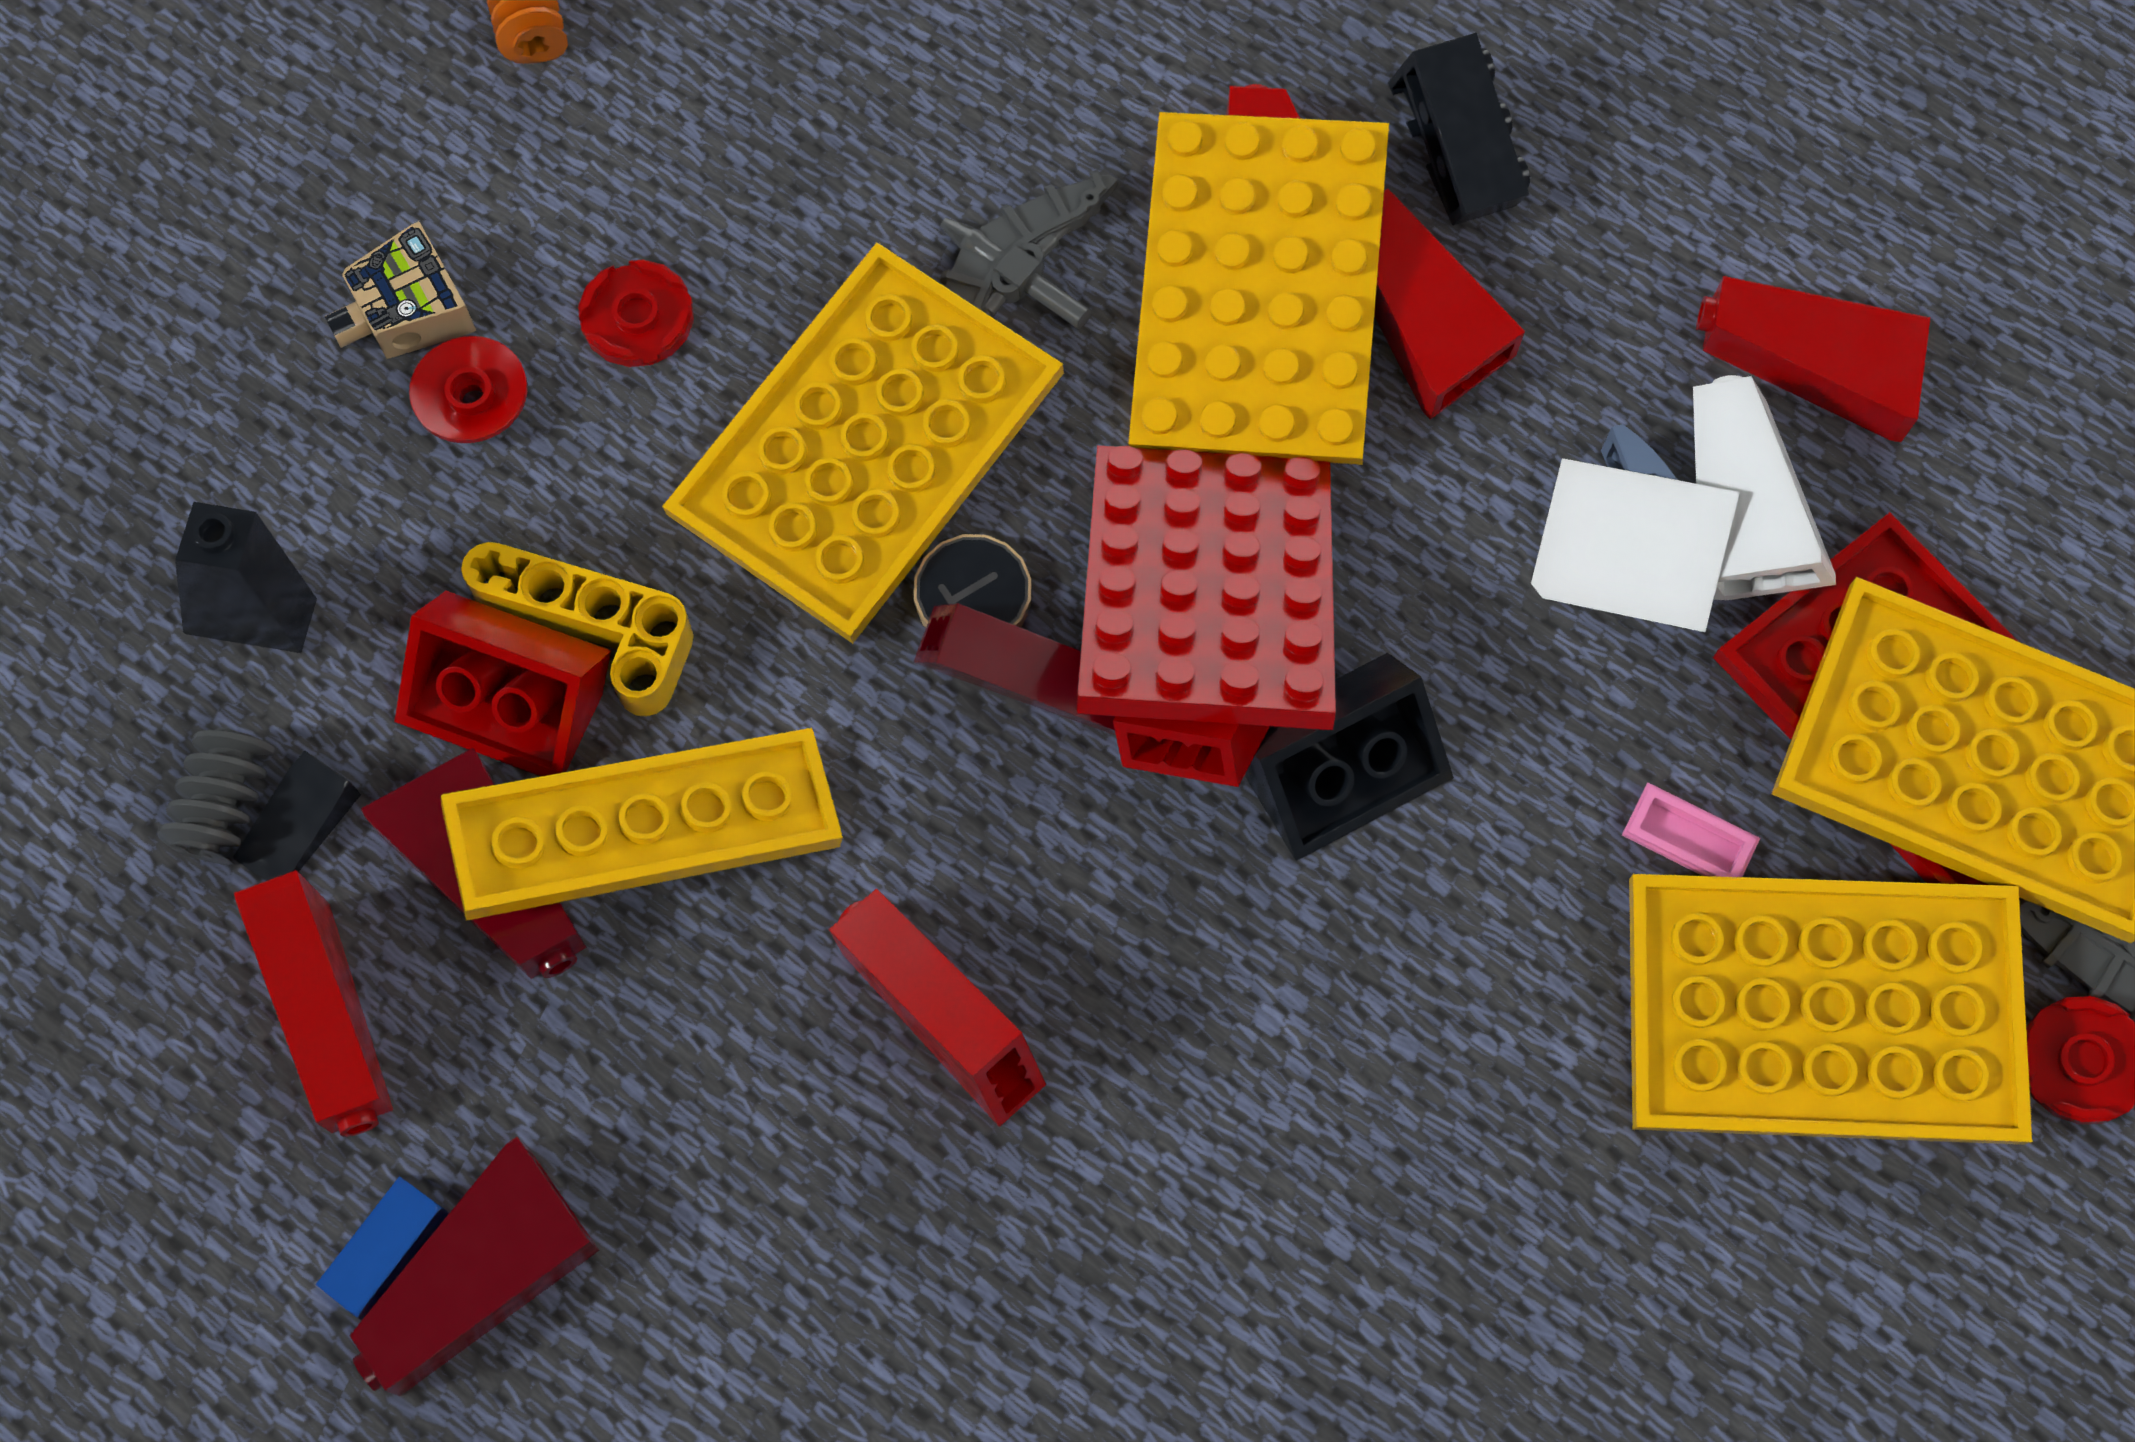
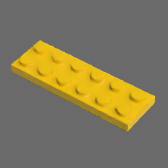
(639, 822)

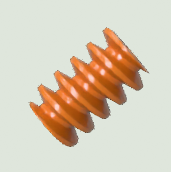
(528, 29)

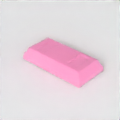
(1689, 835)

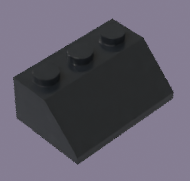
(1370, 763)

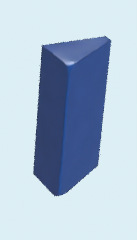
(381, 1248)

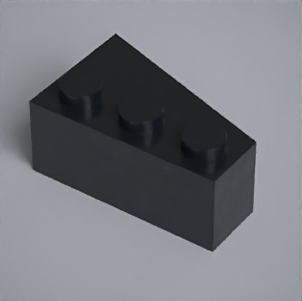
(1463, 128)

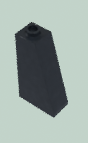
(240, 582)

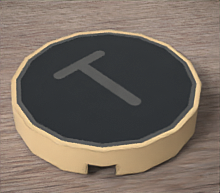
(975, 574)

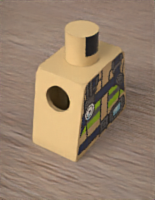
(401, 297)

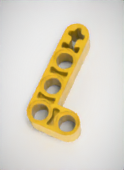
(574, 614)

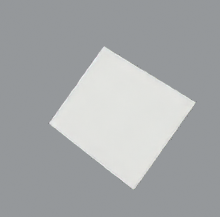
(1634, 544)

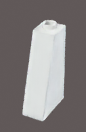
(1772, 533)

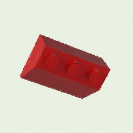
(499, 684)

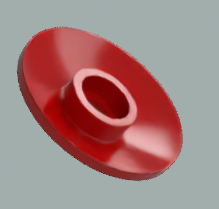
(463, 367)

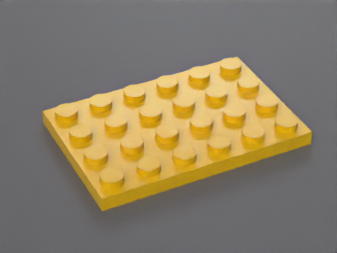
(1260, 286)
(864, 441)
(1973, 755)
(1828, 1009)

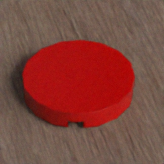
(642, 331)
(2082, 1060)

